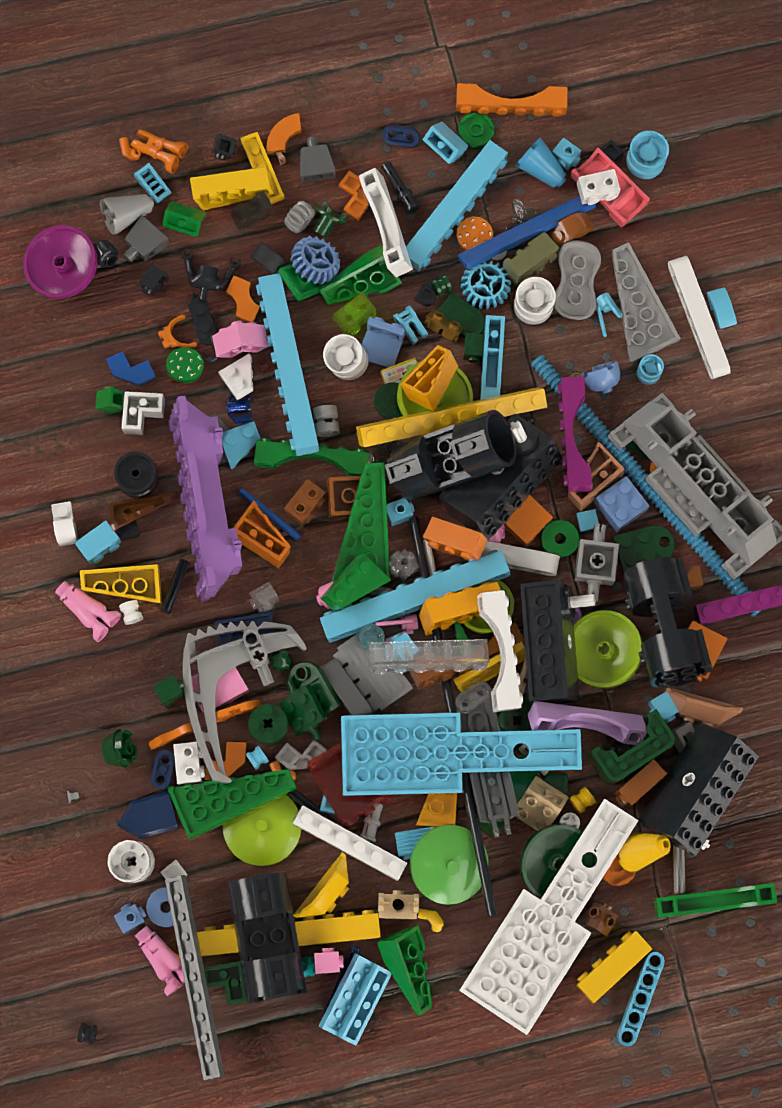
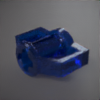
(239, 406)

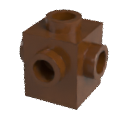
(600, 918)

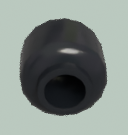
(106, 253)

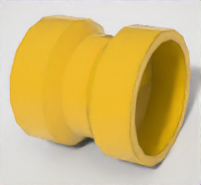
(582, 800)

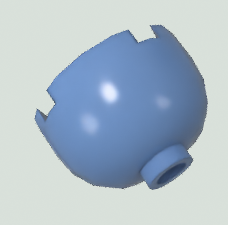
(602, 377)

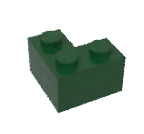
(231, 977)

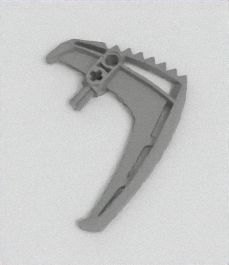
(215, 664)

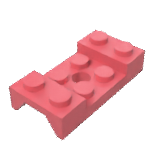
(630, 198)

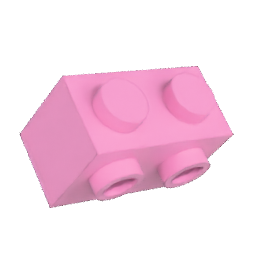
(328, 961)

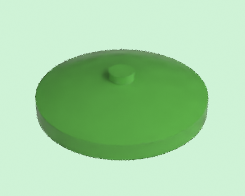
(446, 864)

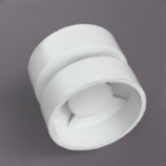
(534, 300)
(345, 357)

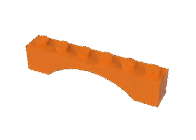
(474, 99)

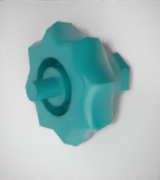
(308, 966)

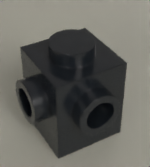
(224, 147)

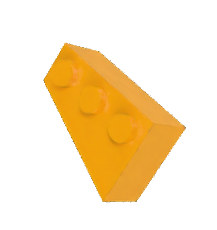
(430, 378)

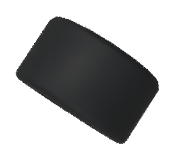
(268, 258)

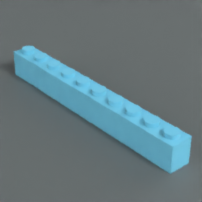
(288, 365)
(412, 596)

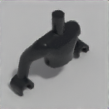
(207, 276)

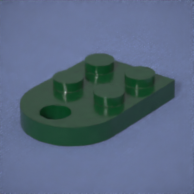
(642, 545)
(321, 686)

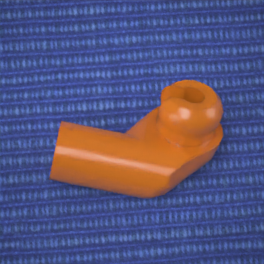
(127, 151)

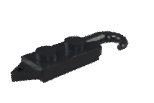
(203, 324)

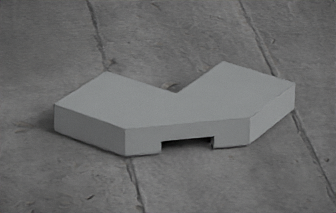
(294, 760)

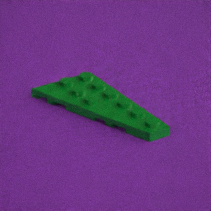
(367, 522)
(214, 803)

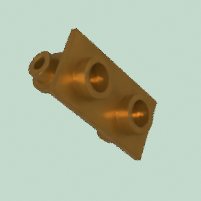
(451, 329)

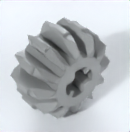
(299, 217)

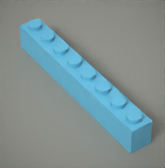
(455, 204)

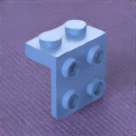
(383, 341)

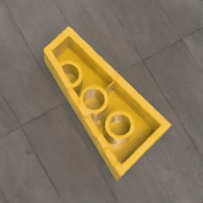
(230, 187)
(126, 582)

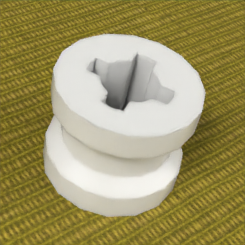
(570, 819)

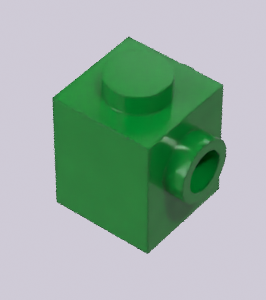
(110, 400)

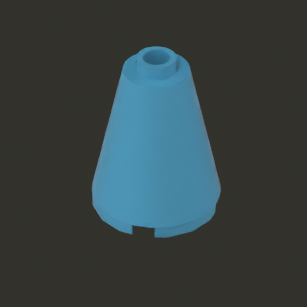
(542, 164)

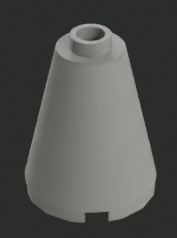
(124, 210)

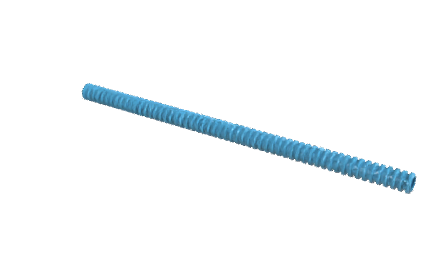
(638, 475)

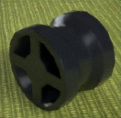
(87, 1033)

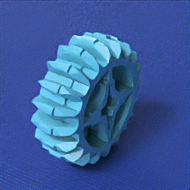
(499, 277)

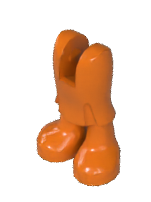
(155, 148)

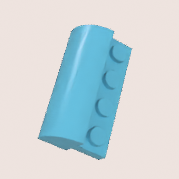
(355, 999)

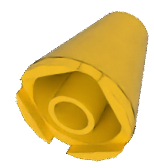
(642, 850)

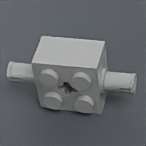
(606, 555)

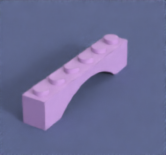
(621, 726)

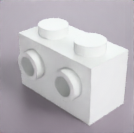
(598, 187)
(188, 763)

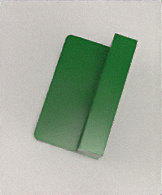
(183, 218)

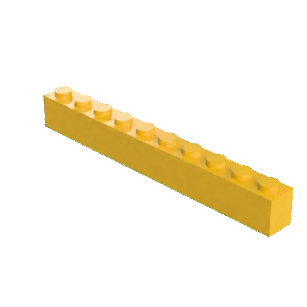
(429, 421)
(308, 932)

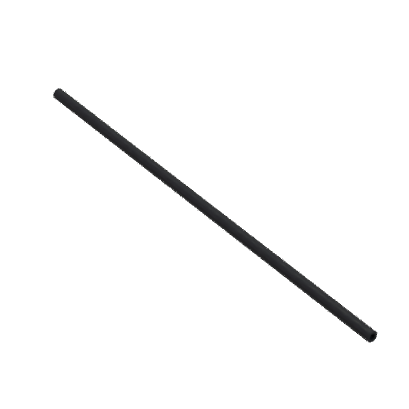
(466, 781)

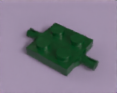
(303, 710)

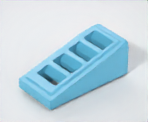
(153, 174)

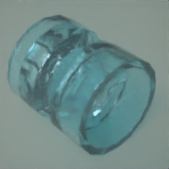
(369, 634)

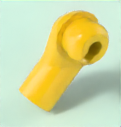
(433, 917)

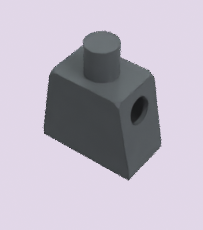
(316, 162)
(144, 241)

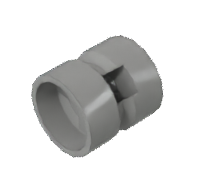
(326, 421)

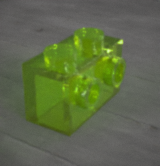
(354, 314)

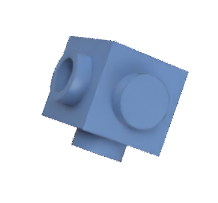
(130, 917)

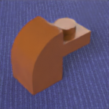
(571, 227)

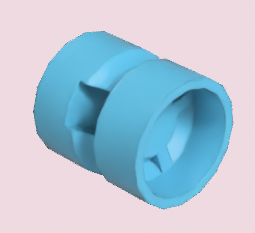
(650, 369)

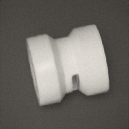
(131, 612)

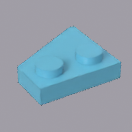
(239, 442)

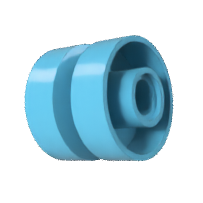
(647, 154)

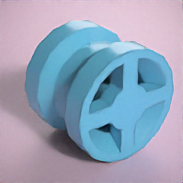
(257, 757)

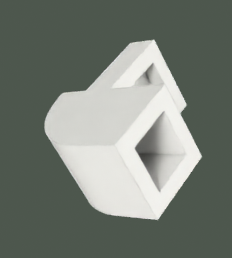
(64, 524)

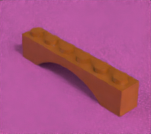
(429, 677)

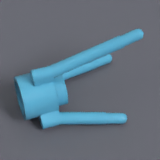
(606, 304)

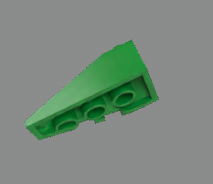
(365, 275)
(404, 959)

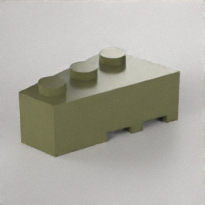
(531, 259)

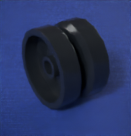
(125, 473)

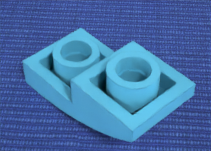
(722, 307)

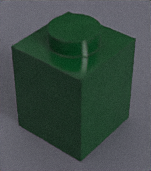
(473, 347)

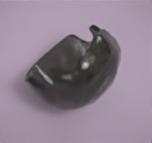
(611, 743)

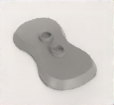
(578, 267)

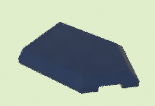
(149, 816)

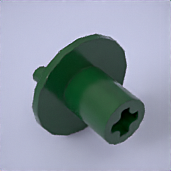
(327, 219)

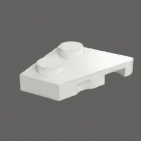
(239, 377)

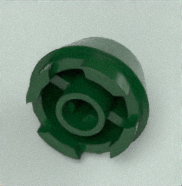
(118, 749)

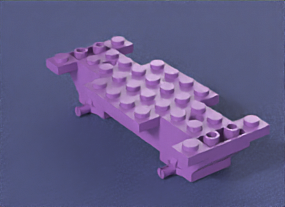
(211, 540)

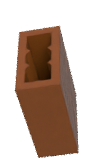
(639, 784)

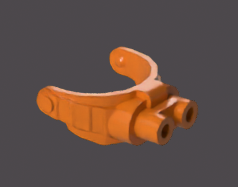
(169, 340)

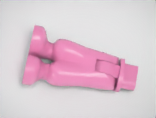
(87, 610)
(162, 959)

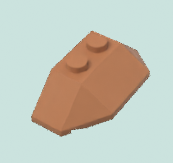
(702, 709)

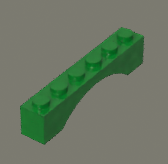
(272, 454)
(715, 900)

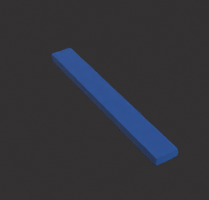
(521, 233)

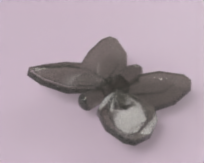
(521, 213)

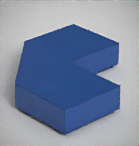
(136, 375)

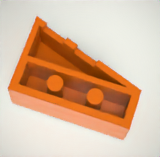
(261, 536)
(454, 539)

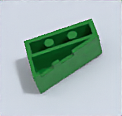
(354, 582)

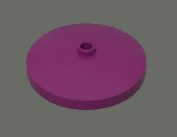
(60, 262)

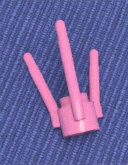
(407, 622)

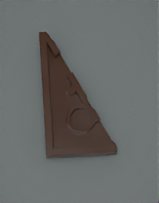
(130, 510)

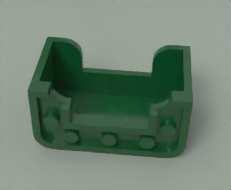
(613, 768)

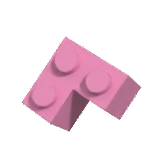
(240, 338)

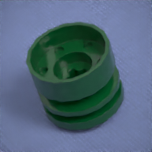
(522, 724)

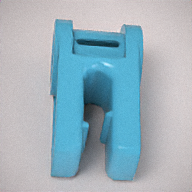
(408, 318)

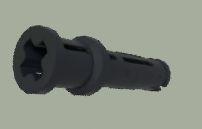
(406, 194)

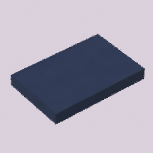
(258, 620)

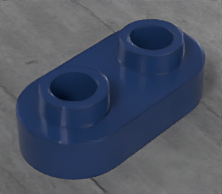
(400, 137)
(161, 769)

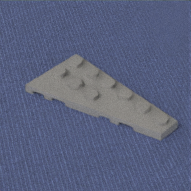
(644, 317)

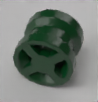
(441, 285)

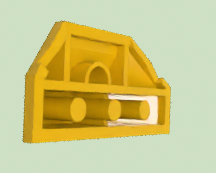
(326, 892)

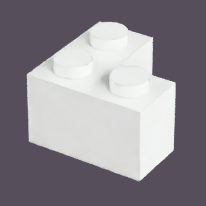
(137, 407)

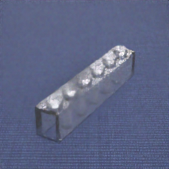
(428, 655)

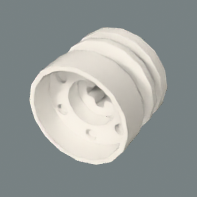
(120, 862)

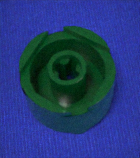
(269, 735)

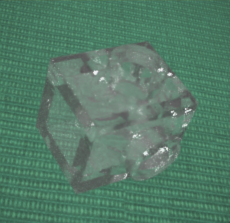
(400, 570)

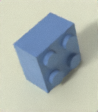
(621, 504)

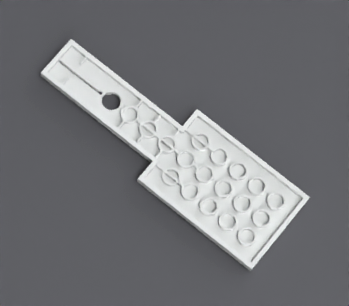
(541, 934)

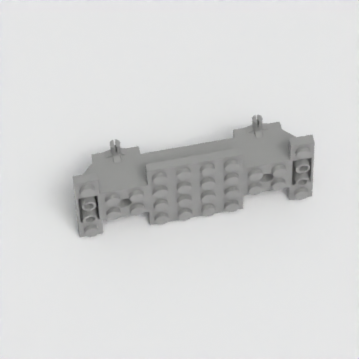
(700, 483)

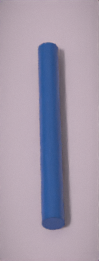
(271, 515)

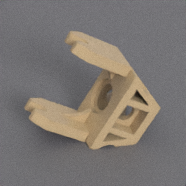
(410, 908)

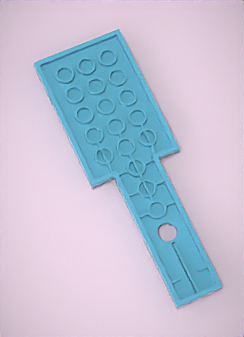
(431, 753)

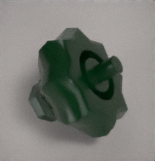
(281, 660)

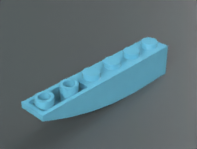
(492, 356)

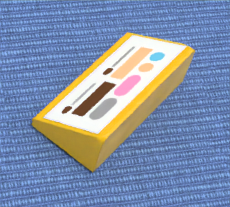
(396, 372)

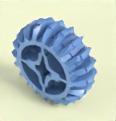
(315, 260)

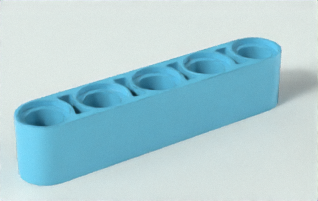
(633, 1006)

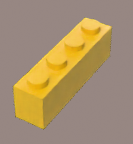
(614, 966)

